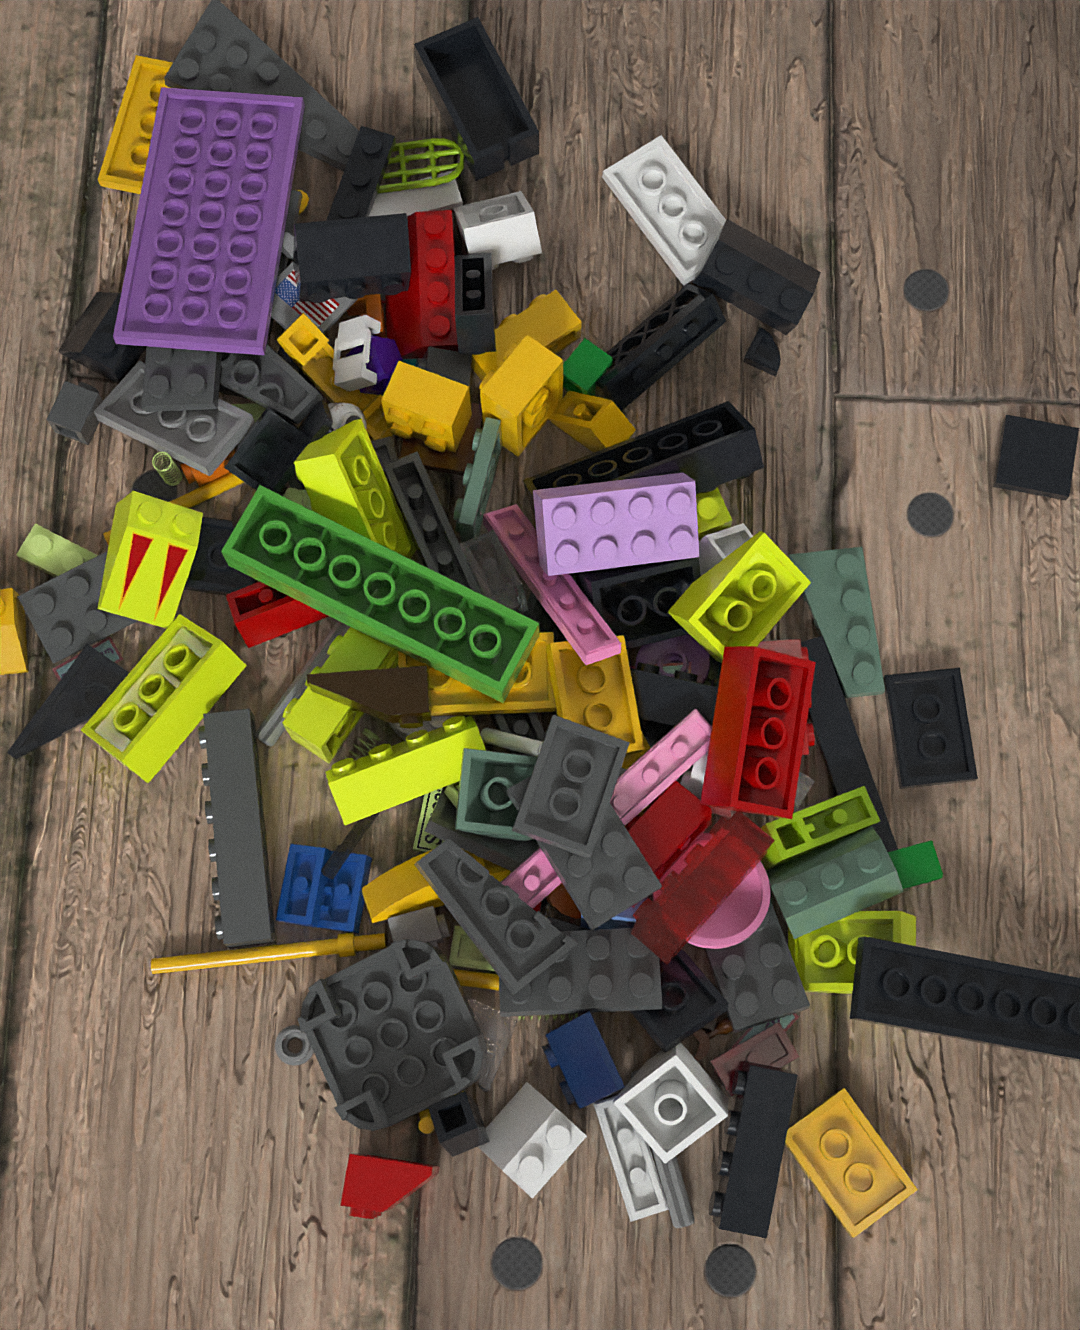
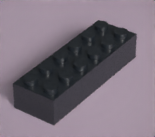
(705, 446)

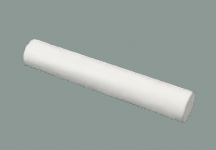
(511, 741)

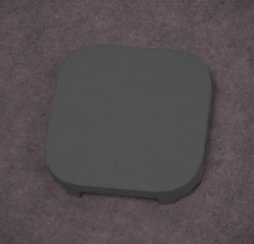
(393, 1034)

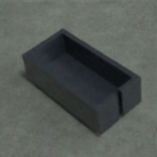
(477, 98)

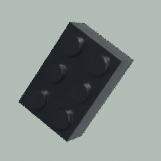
(638, 598)

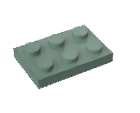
(478, 479)

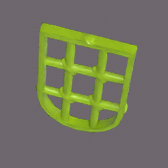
(432, 168)

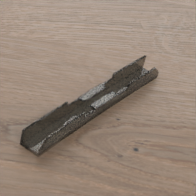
(344, 850)

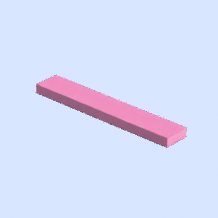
(557, 593)

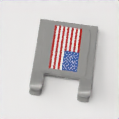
(286, 299)

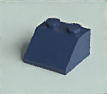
(583, 1061)

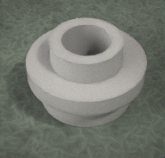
(282, 1046)

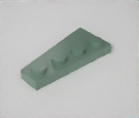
(844, 616)

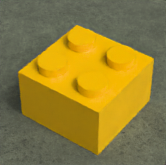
(426, 407)

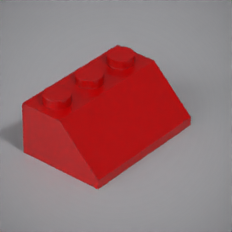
(381, 1183)

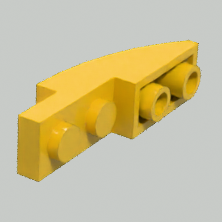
(406, 890)

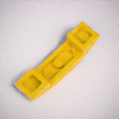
(314, 357)

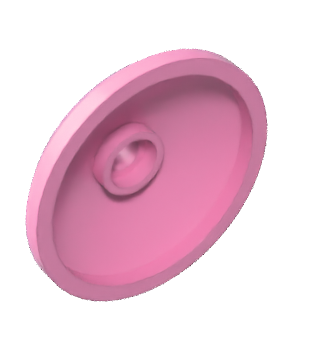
(740, 912)

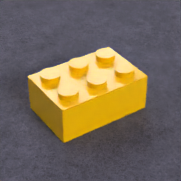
(523, 392)

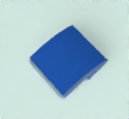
(318, 901)

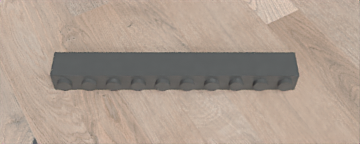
(443, 554)

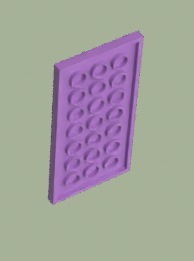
(210, 222)

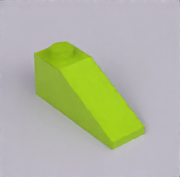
(818, 826)

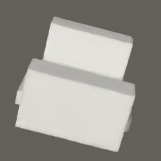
(351, 370)

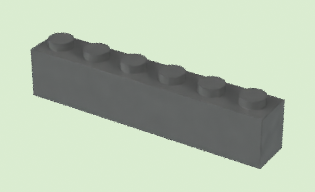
(238, 829)

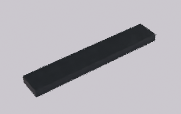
(839, 738)

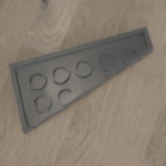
(232, 58)

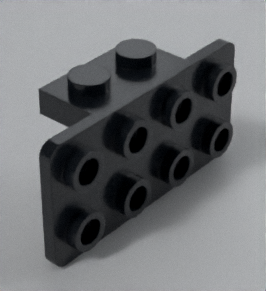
(270, 449)

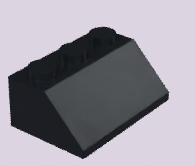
(352, 257)
(758, 277)

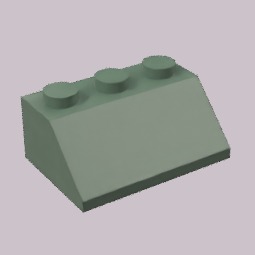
(834, 881)

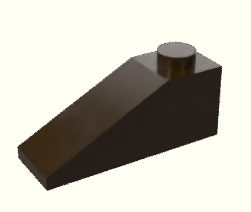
(388, 693)

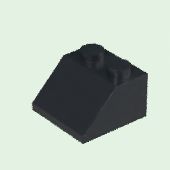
(93, 342)

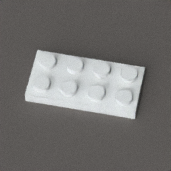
(667, 206)

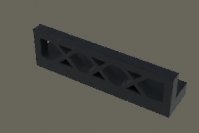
(661, 346)

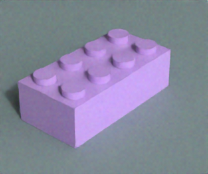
(616, 523)

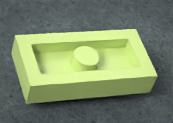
(52, 552)

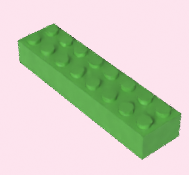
(381, 593)

